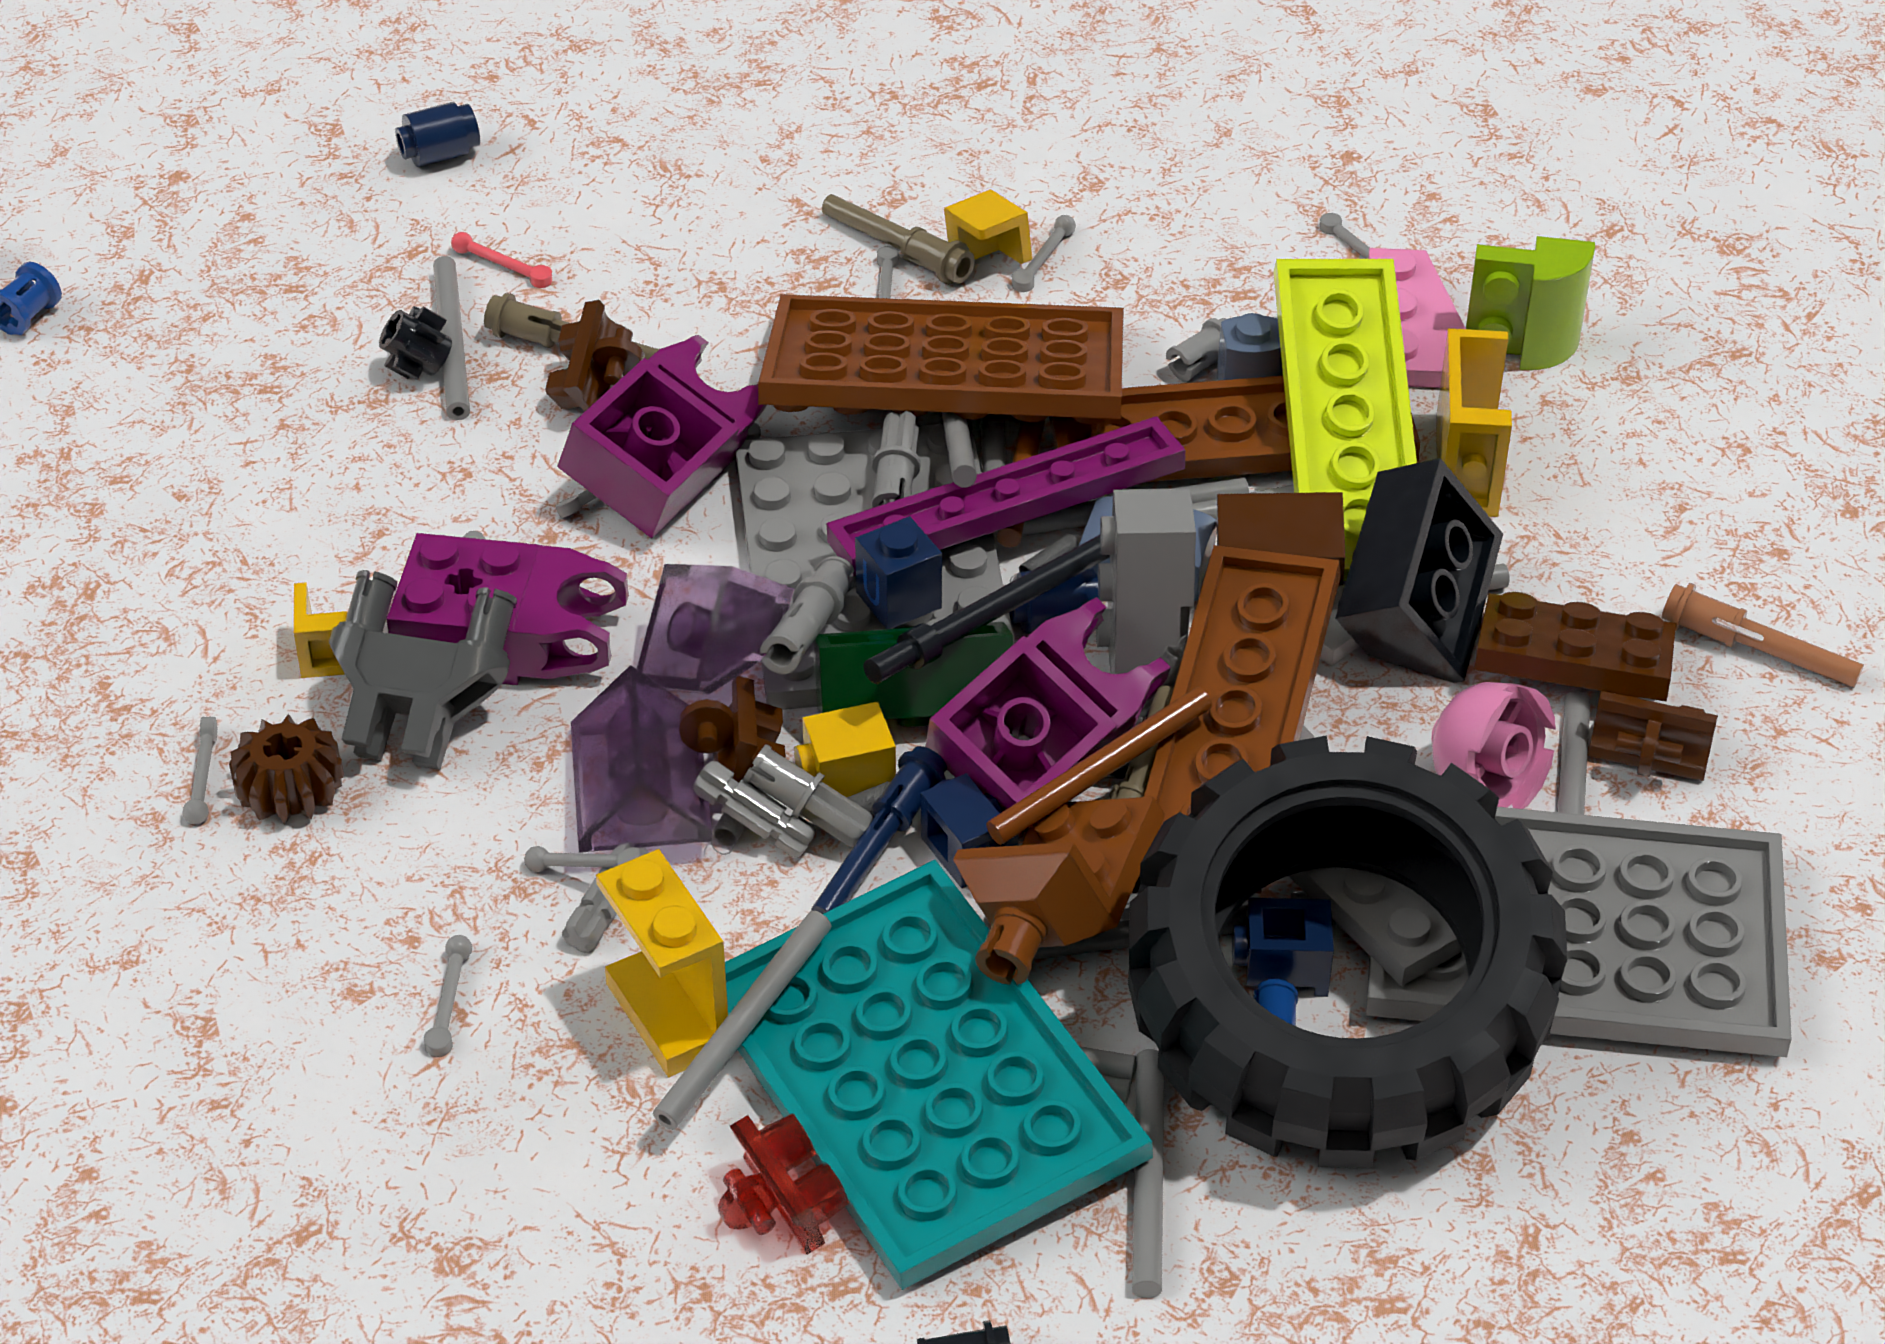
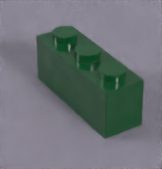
(912, 693)

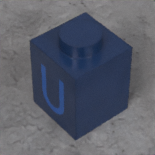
(898, 572)

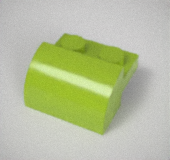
(1533, 297)

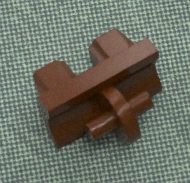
(597, 356)
(732, 732)
(1652, 735)

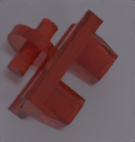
(799, 1202)

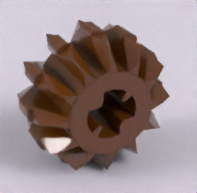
(286, 769)

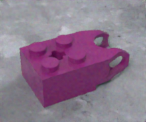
(658, 437)
(551, 607)
(1048, 694)

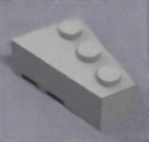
(1147, 575)

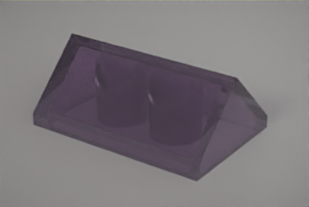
(635, 770)

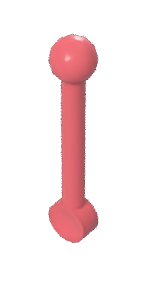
(539, 275)

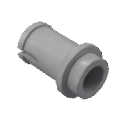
(1197, 351)

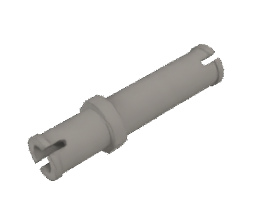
(815, 603)

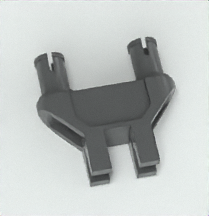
(416, 675)

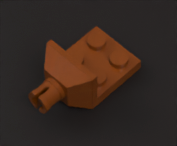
(1061, 882)

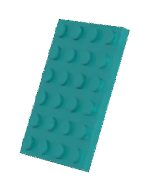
(927, 1082)

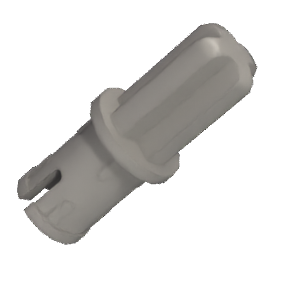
(897, 460)
(808, 796)

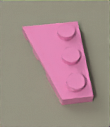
(1424, 314)

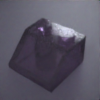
(709, 625)

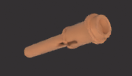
(1700, 613)

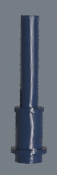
(893, 813)

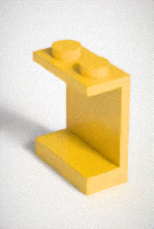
(1469, 426)
(678, 979)

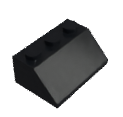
(1420, 571)

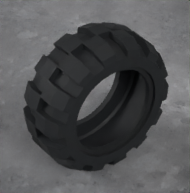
(1375, 817)

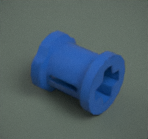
(26, 299)

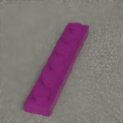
(1024, 488)

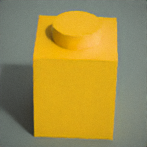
(848, 748)

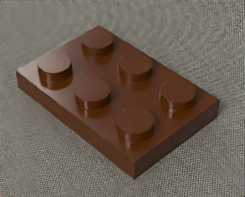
(1576, 645)

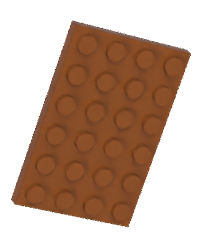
(944, 358)

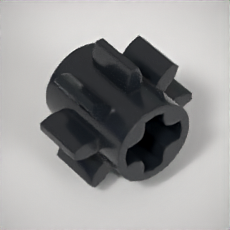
(415, 342)

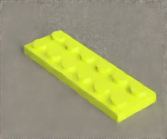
(1343, 379)

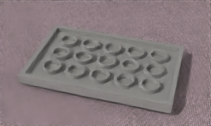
(809, 480)
(1665, 936)

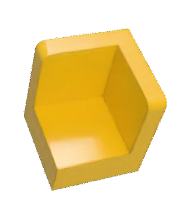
(988, 225)
(313, 636)

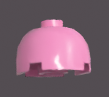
(1497, 739)

